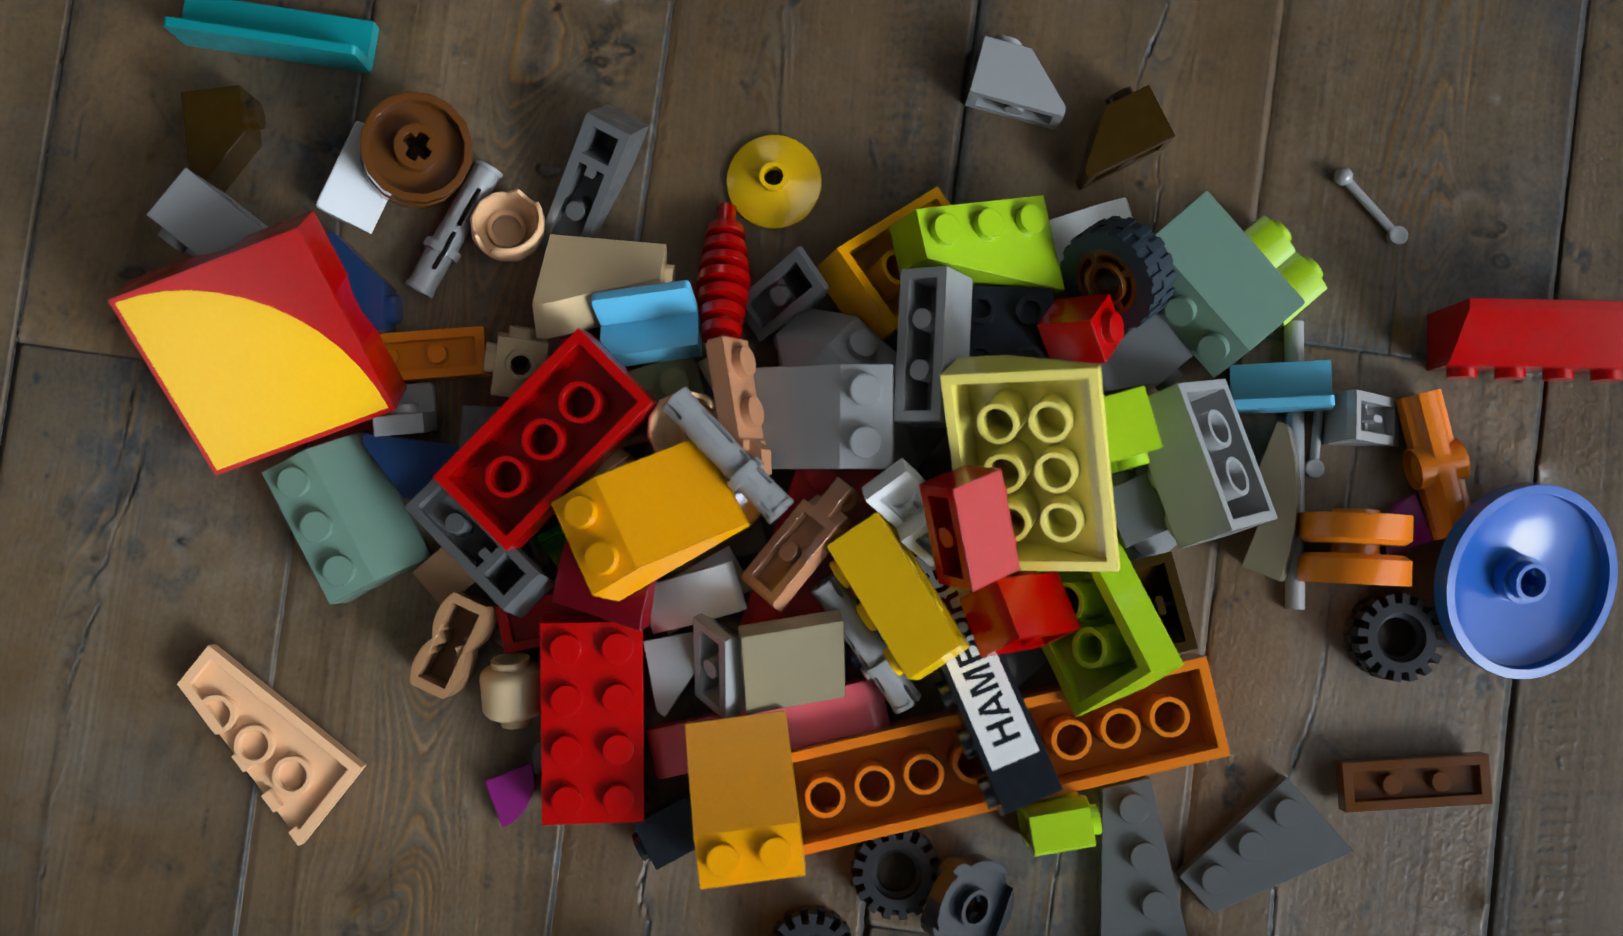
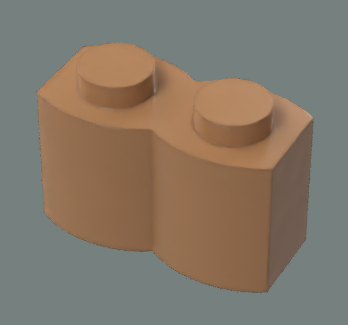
(451, 656)

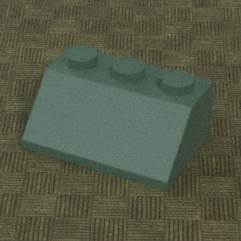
(1224, 286)
(346, 517)

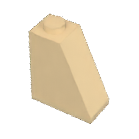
(585, 265)

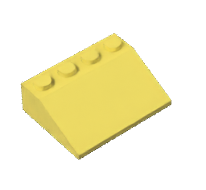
(1051, 441)

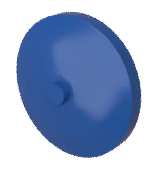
(1526, 580)

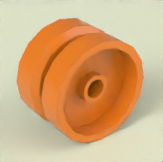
(1355, 547)

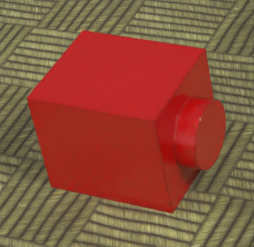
(1082, 329)

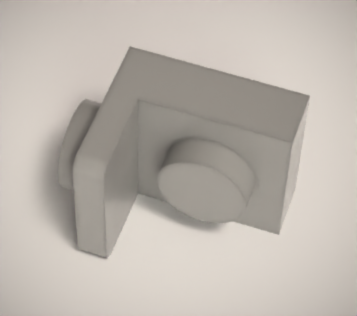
(413, 414)

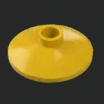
(778, 204)

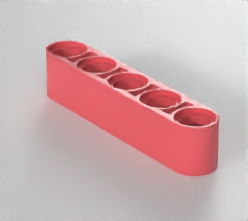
(808, 724)

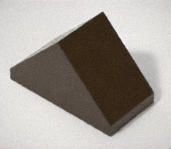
(1164, 589)

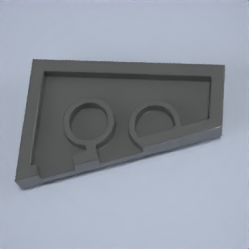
(1261, 848)

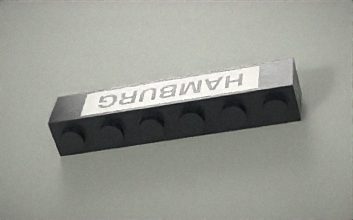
(993, 719)

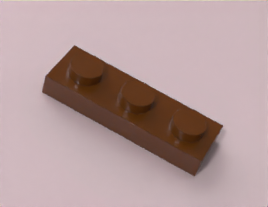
(1413, 781)

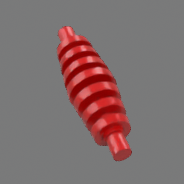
(723, 277)

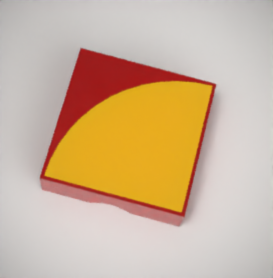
(260, 344)

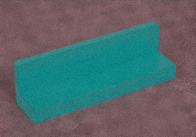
(277, 33)

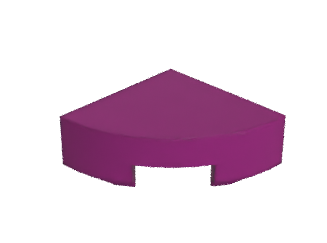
(1421, 534)
(512, 792)

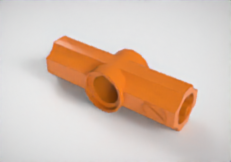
(1434, 460)

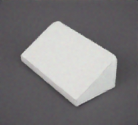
(347, 192)

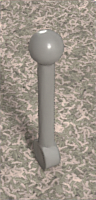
(1395, 234)
(1314, 467)

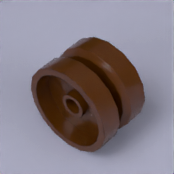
(422, 122)

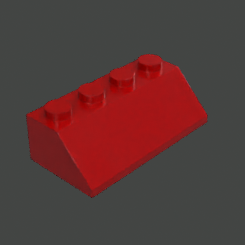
(1527, 338)

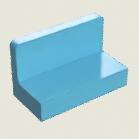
(649, 323)
(1282, 387)

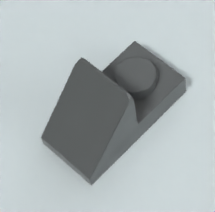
(784, 294)

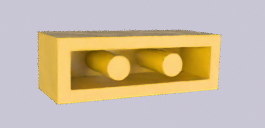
(896, 598)

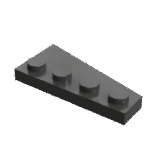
(1135, 869)

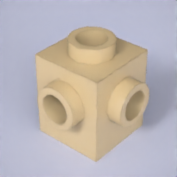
(498, 357)

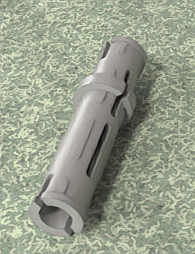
(425, 278)
(733, 461)
(866, 645)

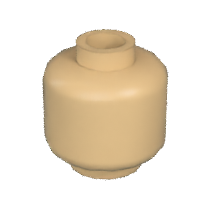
(511, 690)

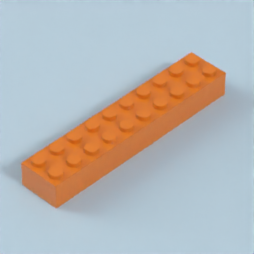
(920, 777)

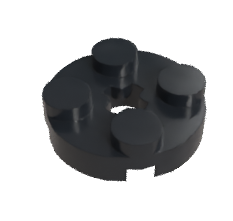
(959, 882)

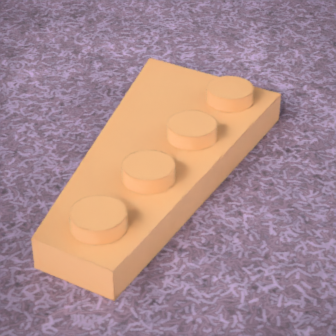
(279, 746)

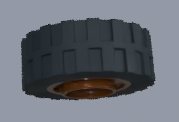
(1124, 261)

